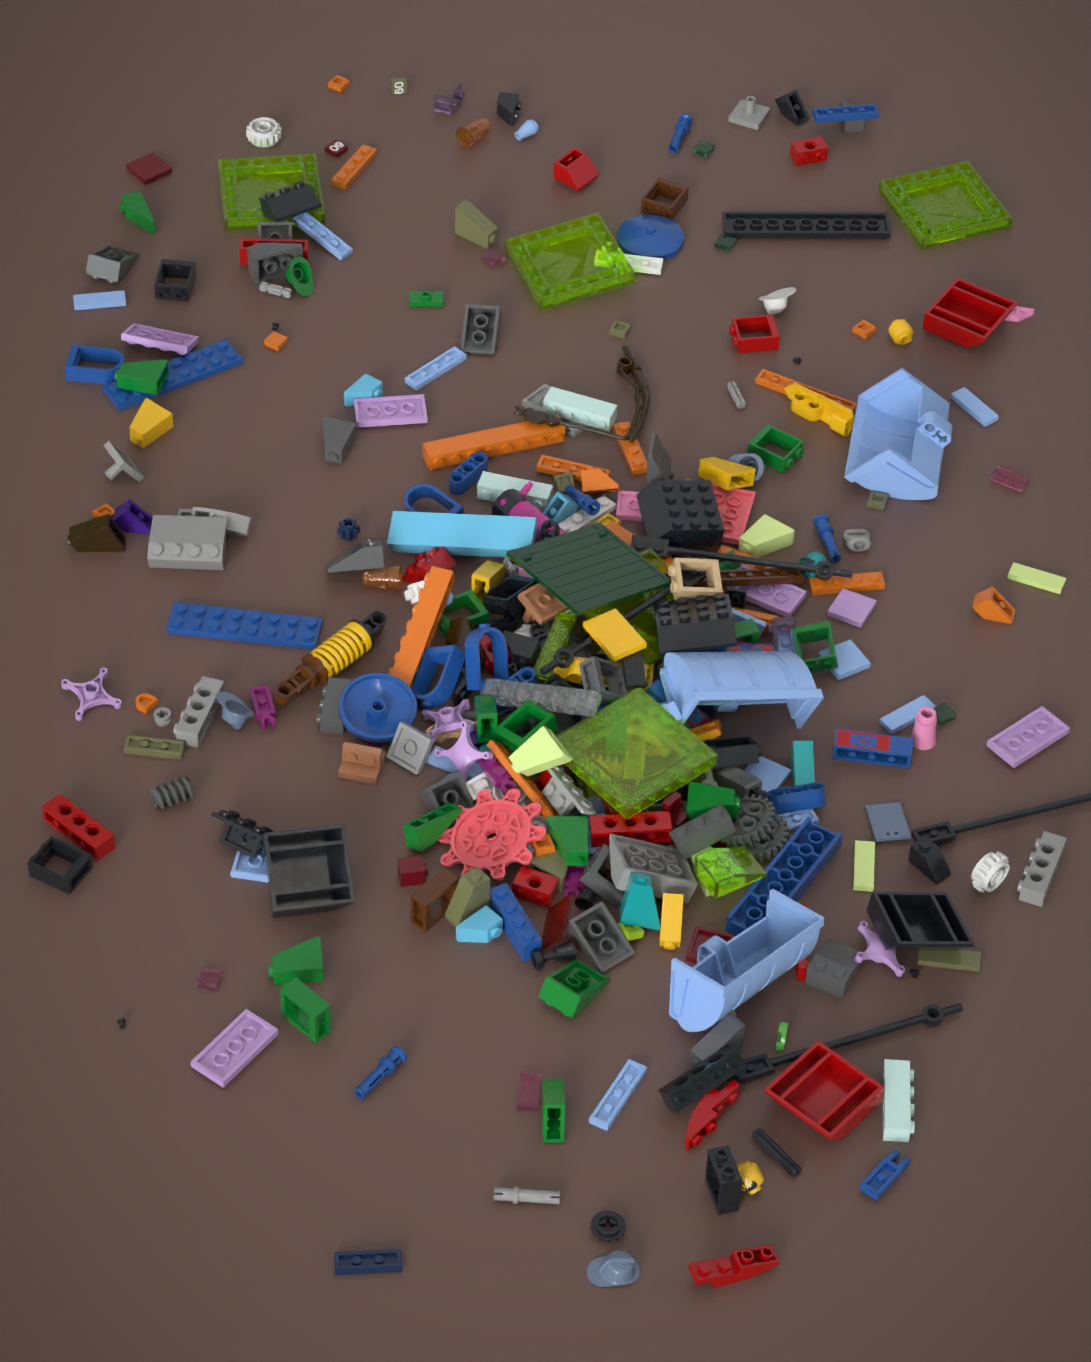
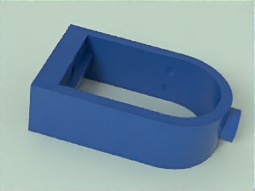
(92, 354)
(428, 491)
(472, 656)
(442, 692)

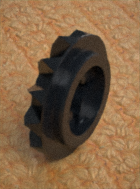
(616, 1222)

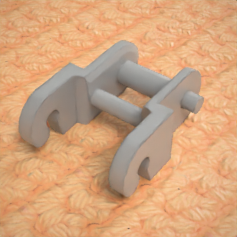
(510, 568)

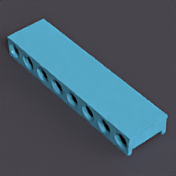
(460, 533)

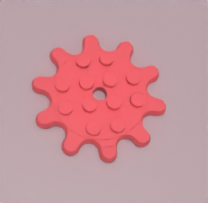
(491, 816)

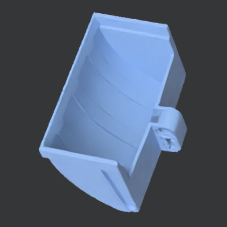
(899, 438)
(739, 679)
(744, 965)

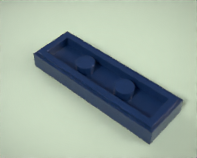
(368, 1262)

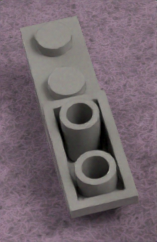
(236, 523)

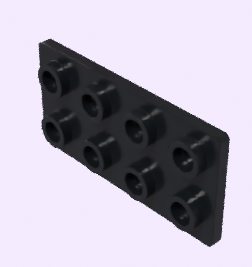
(241, 833)

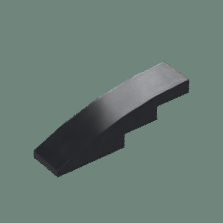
(634, 670)

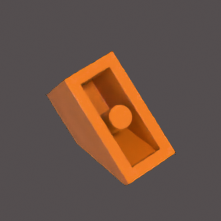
(596, 482)
(993, 606)

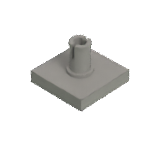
(749, 113)
(122, 462)
(410, 748)

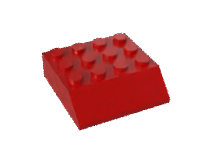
(967, 313)
(826, 1092)

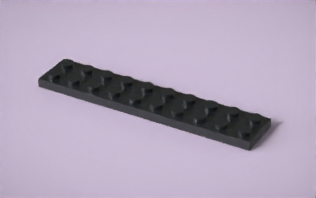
(806, 225)

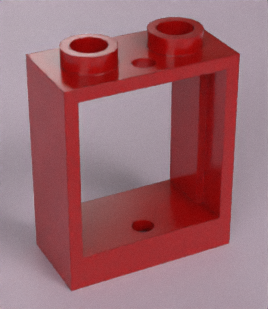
(755, 324)

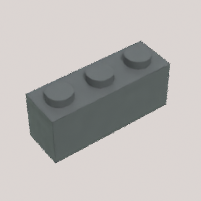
(329, 717)
(702, 832)

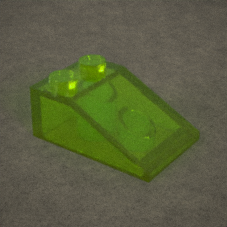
(727, 869)

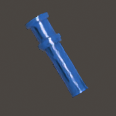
(681, 129)
(584, 501)
(825, 532)
(386, 1067)

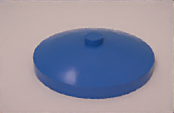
(650, 236)
(376, 705)

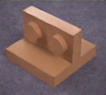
(540, 604)
(361, 762)

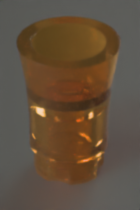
(471, 133)
(383, 578)

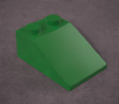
(572, 988)

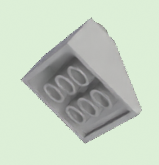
(187, 542)
(663, 863)

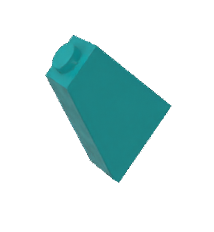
(802, 762)
(639, 903)

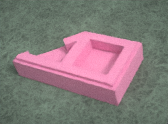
(1020, 314)

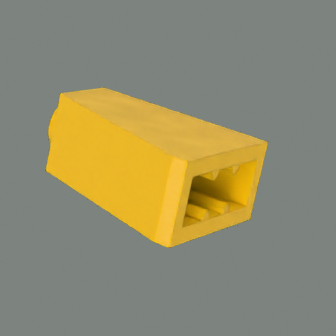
(150, 423)
(726, 473)
(487, 577)
(671, 920)

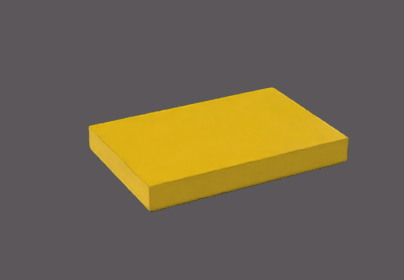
(614, 634)

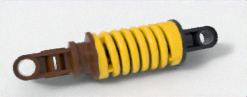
(331, 657)

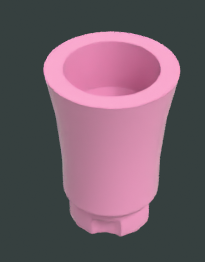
(924, 729)

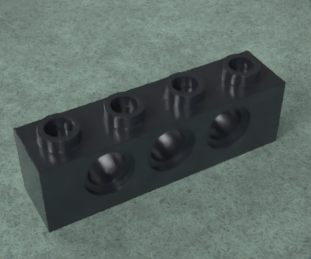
(702, 1078)

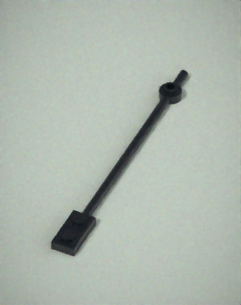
(661, 548)
(689, 579)
(944, 832)
(762, 1066)

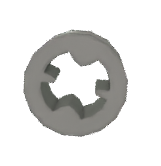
(162, 712)

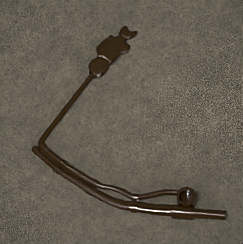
(624, 366)

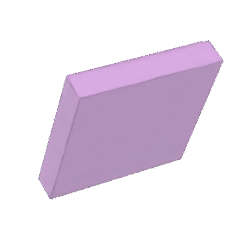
(851, 608)

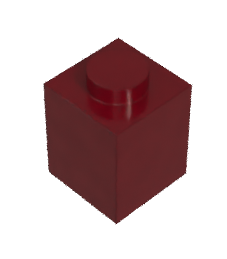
(412, 871)

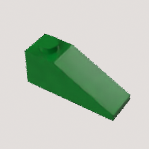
(137, 211)
(429, 827)

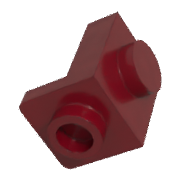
(673, 804)

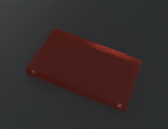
(556, 921)

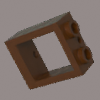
(662, 187)
(432, 899)

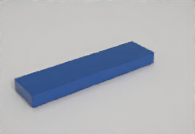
(845, 113)

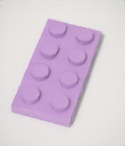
(159, 338)
(390, 410)
(777, 598)
(1028, 736)
(234, 1048)

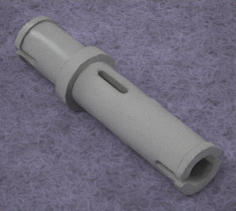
(526, 1195)

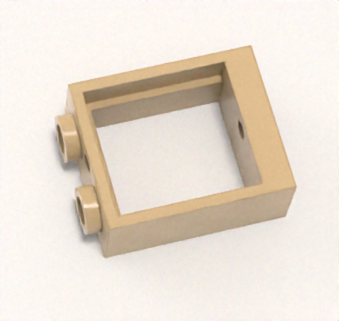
(712, 570)

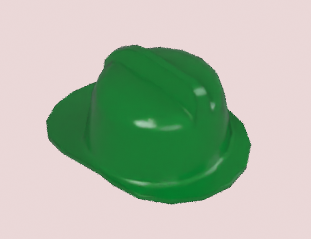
(300, 276)

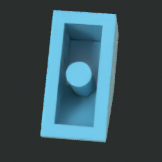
(363, 388)
(560, 507)
(480, 927)

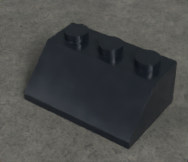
(289, 202)

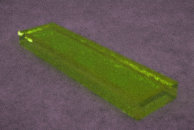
(555, 640)

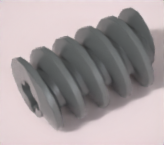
(170, 792)

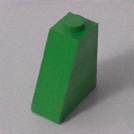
(143, 376)
(485, 718)
(706, 797)
(569, 838)
(300, 961)
(553, 1111)

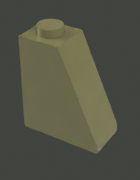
(474, 225)
(553, 865)
(469, 896)

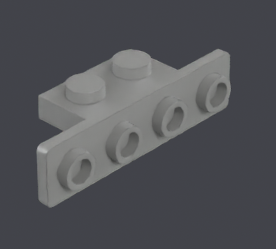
(565, 795)

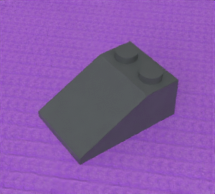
(271, 260)
(110, 263)
(481, 329)
(658, 462)
(359, 557)
(599, 938)
(833, 968)

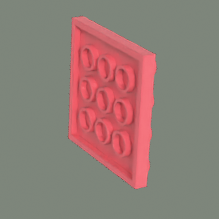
(734, 510)

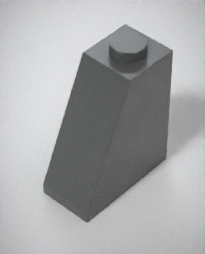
(337, 438)
(740, 781)
(727, 1032)

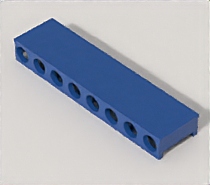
(788, 873)

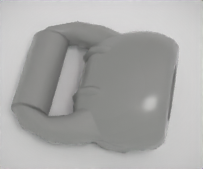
(857, 539)

